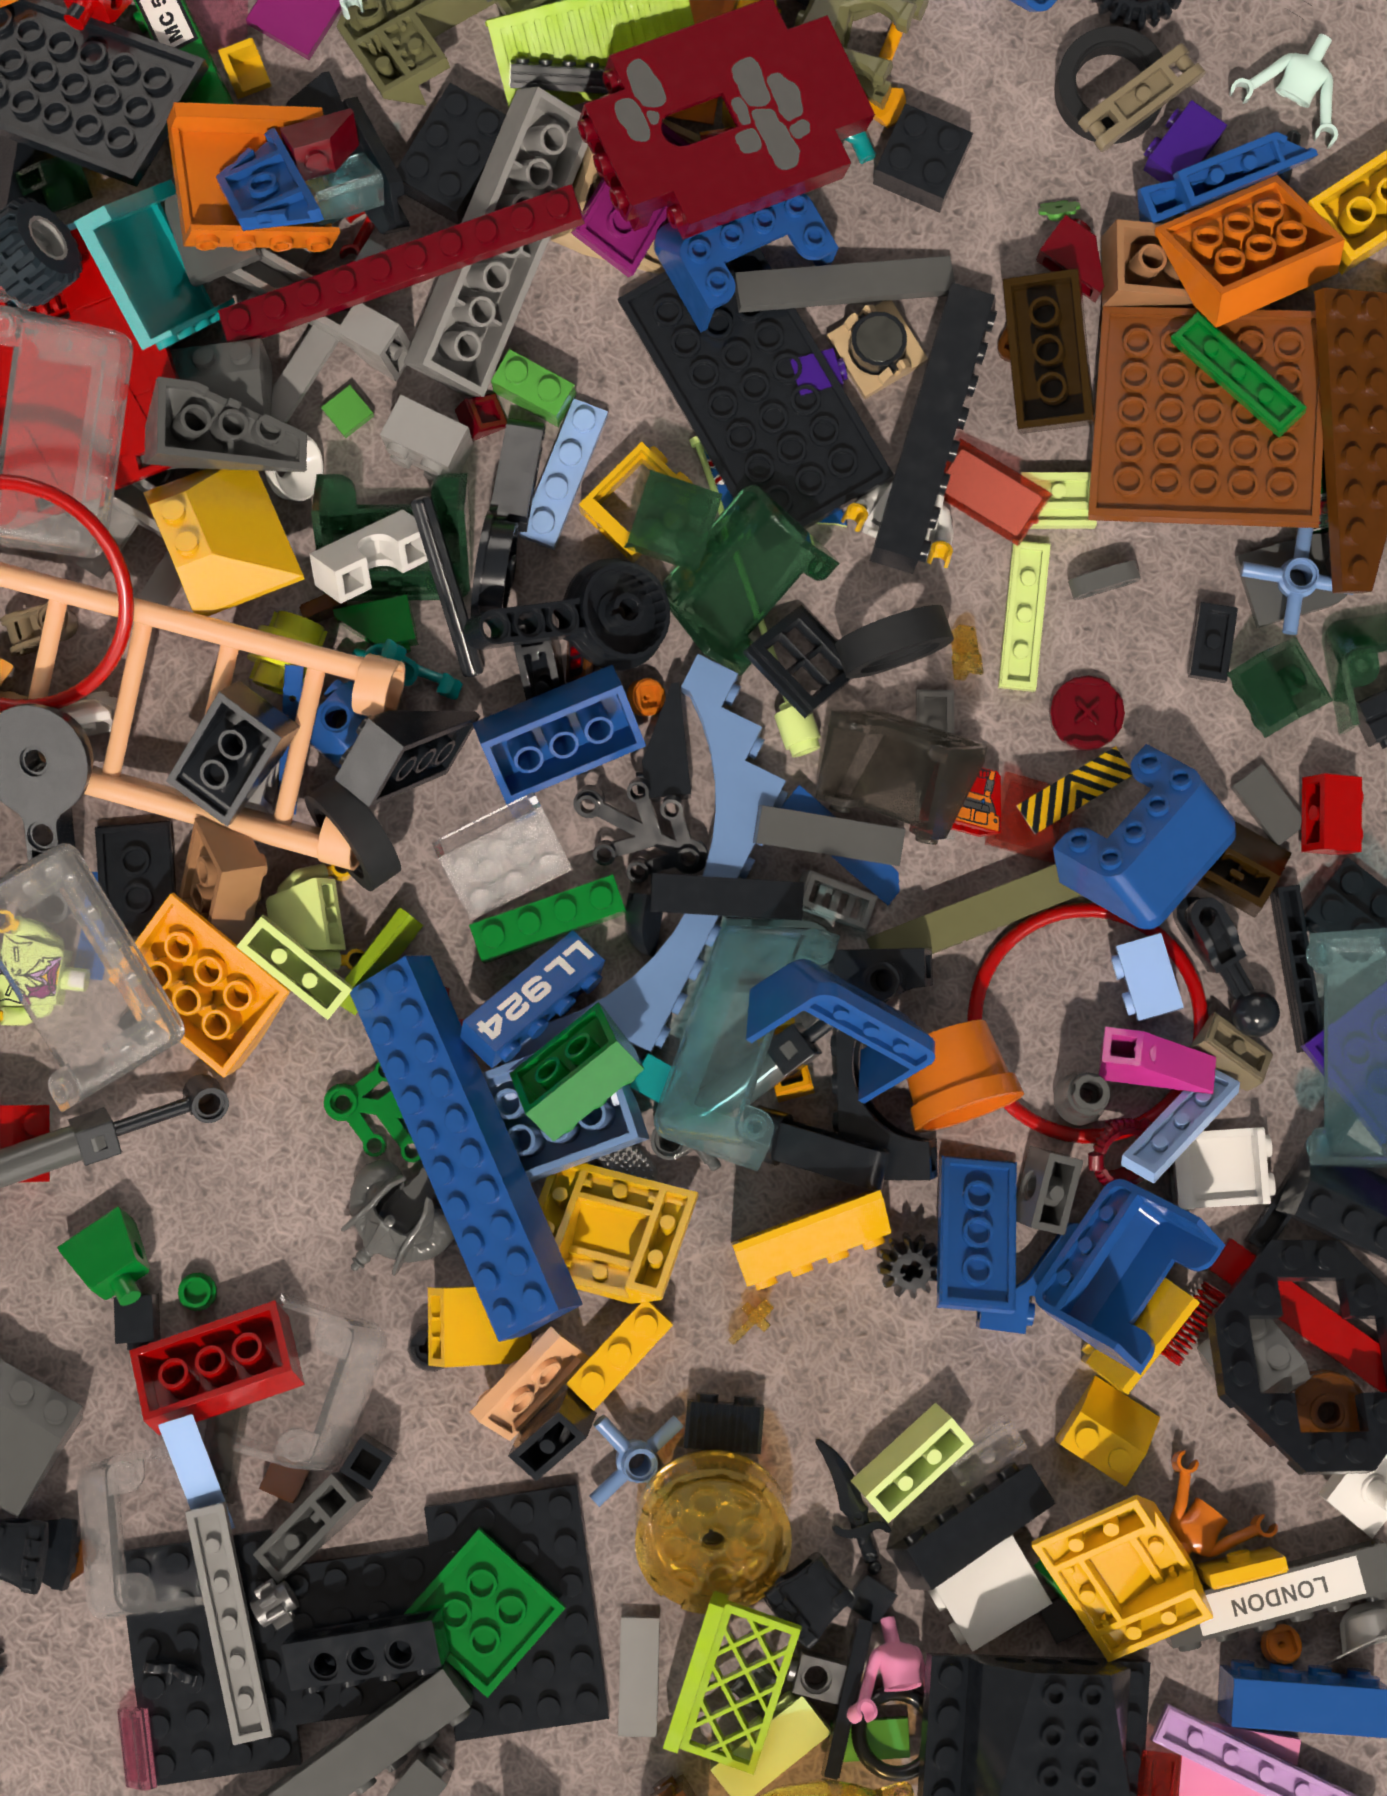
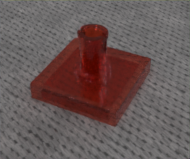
(1015, 832)

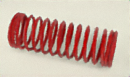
(1211, 1292)

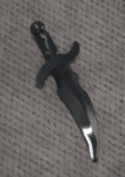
(853, 1507)

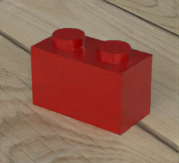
(1332, 814)

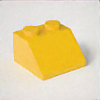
(1109, 1431)

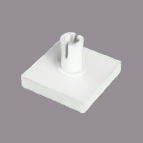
(1360, 1497)

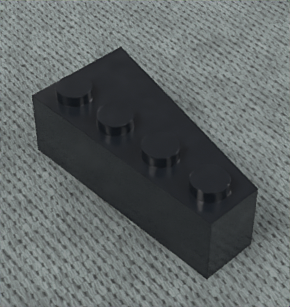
(971, 1527)

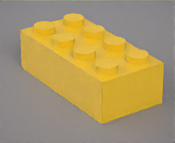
(1357, 211)

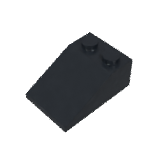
(232, 752)

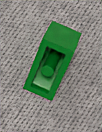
(381, 621)

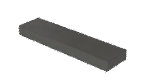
(828, 835)

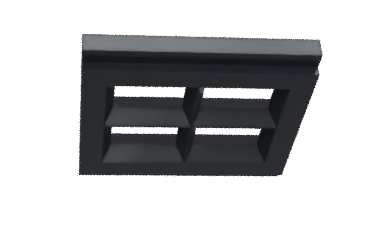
(782, 678)

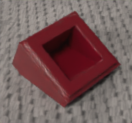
(481, 415)

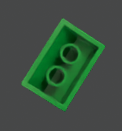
(575, 1072)

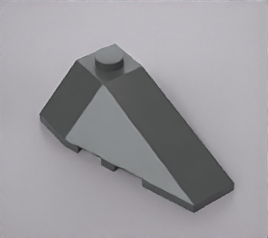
(206, 431)

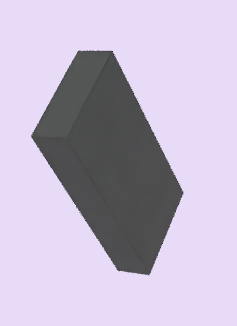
(1268, 805)

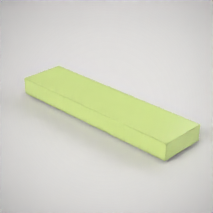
(1024, 616)

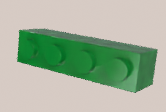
(547, 919)

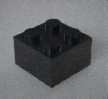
(922, 158)

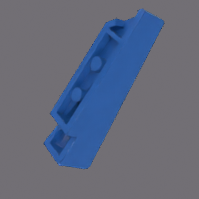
(1220, 177)

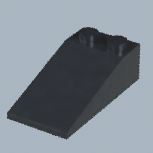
(402, 751)

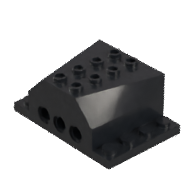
(1032, 1725)

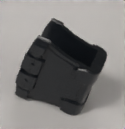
(38, 1553)
(809, 1597)

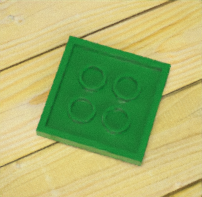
(488, 1610)

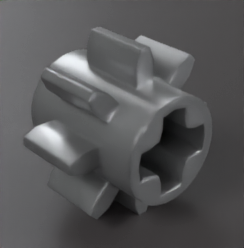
(274, 1604)

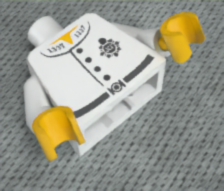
(870, 510)

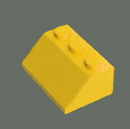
(1160, 1319)

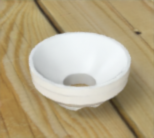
(298, 485)

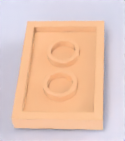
(529, 1383)

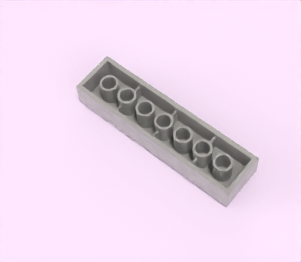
(479, 303)

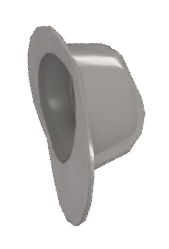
(1362, 1627)

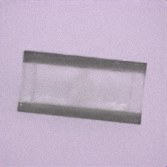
(991, 1449)

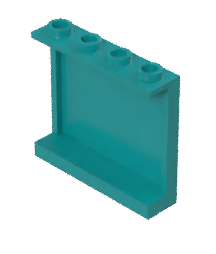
(145, 269)

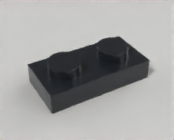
(1212, 642)

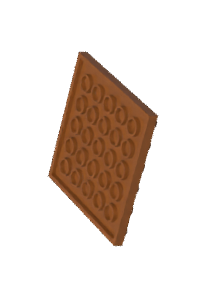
(1183, 446)

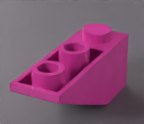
(1154, 1062)

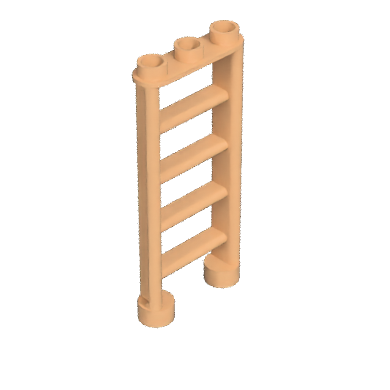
(375, 691)

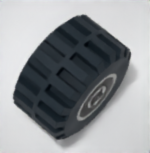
(36, 252)

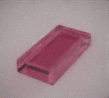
(137, 1748)

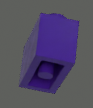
(1188, 142)

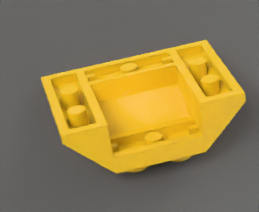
(223, 538)
(617, 1230)
(1125, 1576)

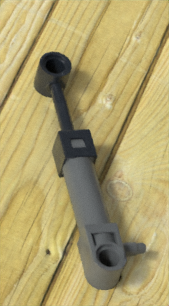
(790, 1053)
(95, 1135)

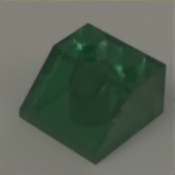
(1279, 687)

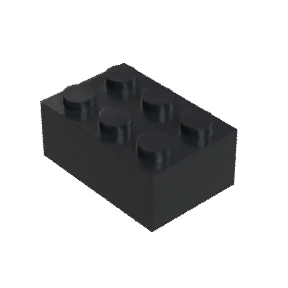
(450, 153)

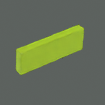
(383, 951)

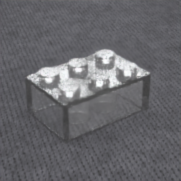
(502, 856)

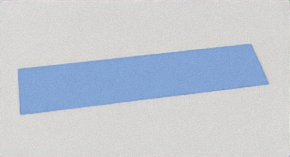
(192, 1463)

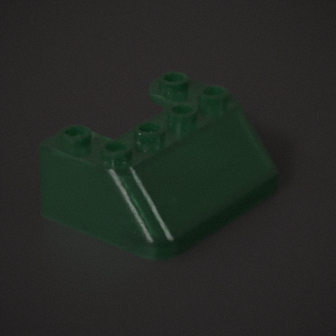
(338, 515)

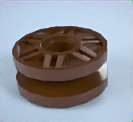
(1325, 1387)

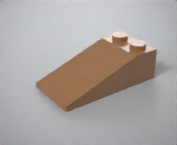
(1138, 269)

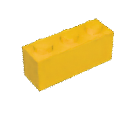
(619, 1354)

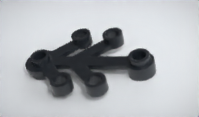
(646, 832)

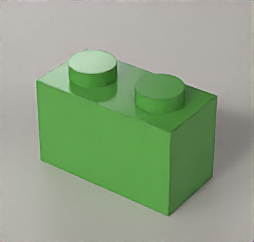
(533, 388)

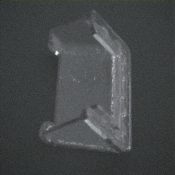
(61, 427)
(80, 975)

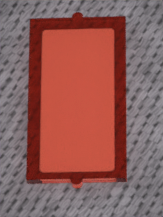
(993, 493)

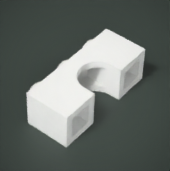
(344, 565)

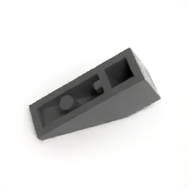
(312, 1525)

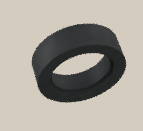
(1098, 42)
(894, 641)
(360, 830)

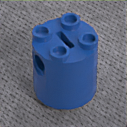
(325, 735)

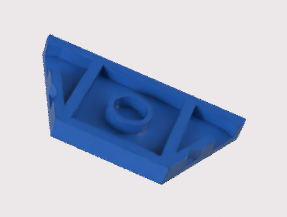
(268, 188)

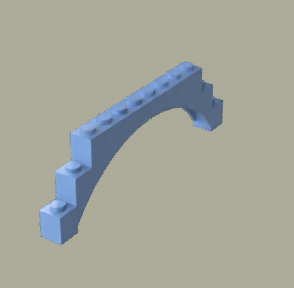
(655, 991)

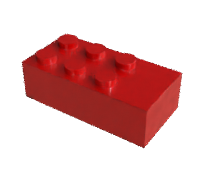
(217, 1366)

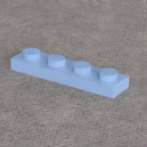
(564, 473)
(1177, 1128)

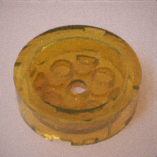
(719, 1494)

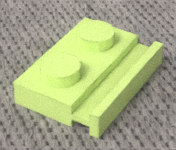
(1069, 500)

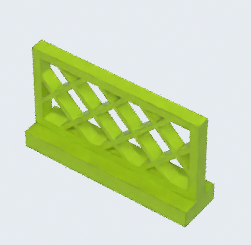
(699, 1674)

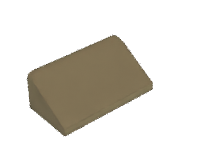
(1234, 1052)

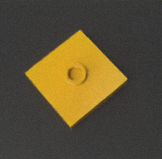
(1242, 1567)

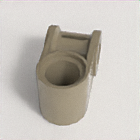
(27, 625)

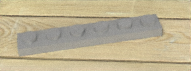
(229, 1623)

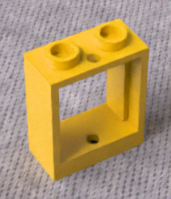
(591, 506)

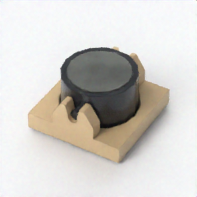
(877, 345)

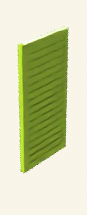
(581, 33)

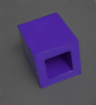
(813, 374)

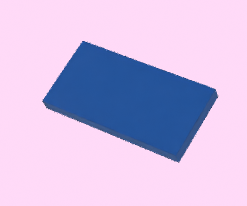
(976, 1235)

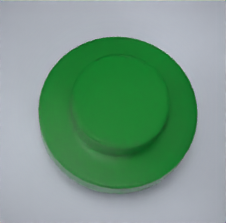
(197, 1291)

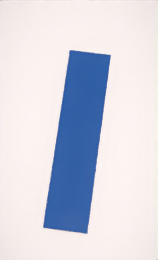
(877, 877)

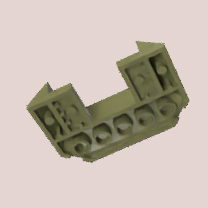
(397, 40)

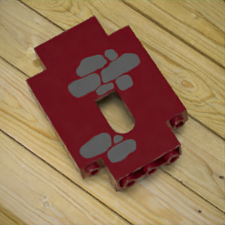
(783, 89)

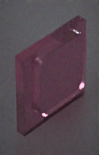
(220, 21)

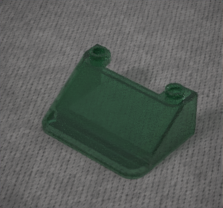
(744, 572)

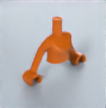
(1201, 1523)

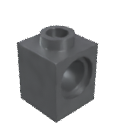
(830, 1688)

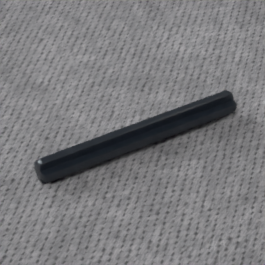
(446, 583)

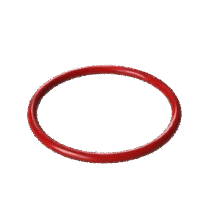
(122, 581)
(1056, 914)

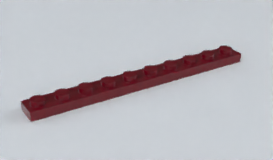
(403, 266)

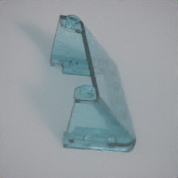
(1353, 1048)
(715, 1065)

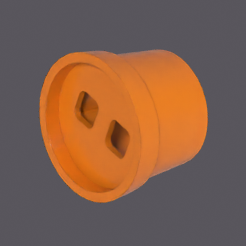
(963, 1080)

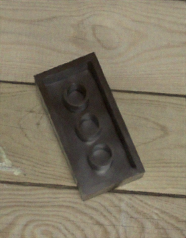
(1049, 351)

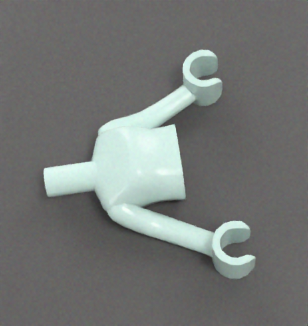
(1300, 82)

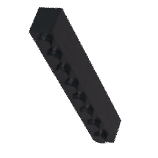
(932, 429)

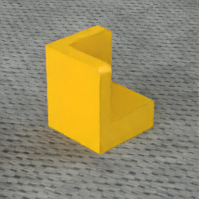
(245, 68)

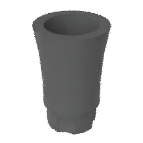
(1070, 1104)

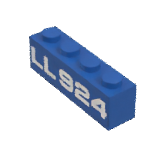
(532, 1000)

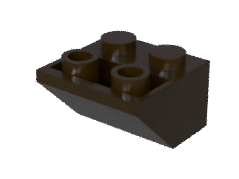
(1246, 871)

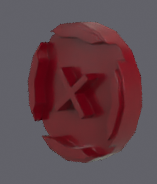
(1086, 713)

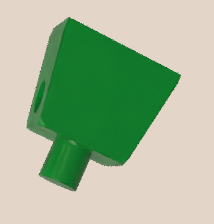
(109, 1256)

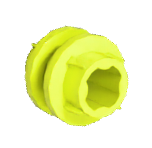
(270, 672)

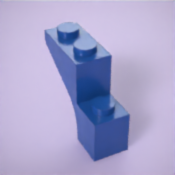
(1024, 1310)

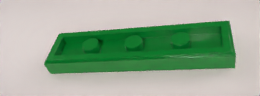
(1238, 374)

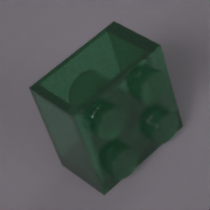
(673, 521)

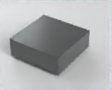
(742, 1687)

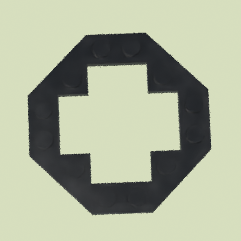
(1276, 1414)

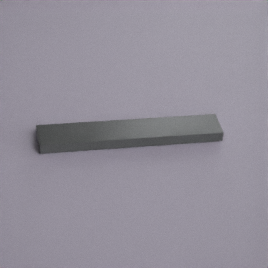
(843, 283)

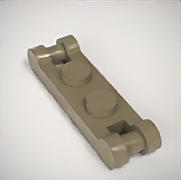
(1141, 97)

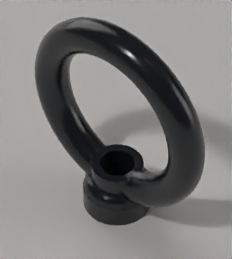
(863, 1750)

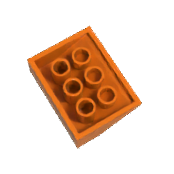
(1250, 250)

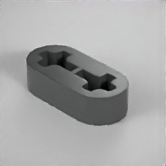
(1104, 580)

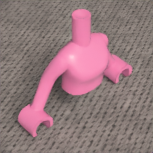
(900, 1668)

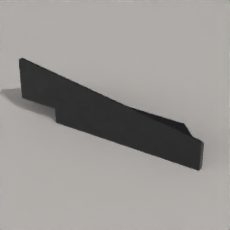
(323, 93)

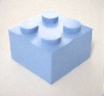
(1147, 977)

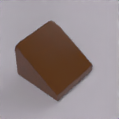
(284, 1482)

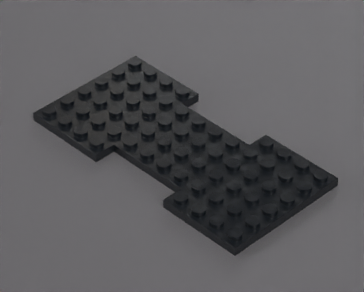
(549, 1687)

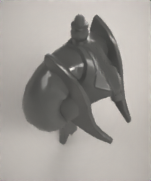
(396, 1217)

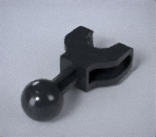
(1219, 950)

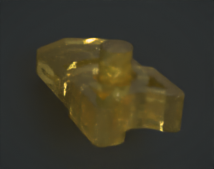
(965, 653)
(756, 1316)

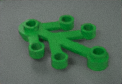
(384, 1108)

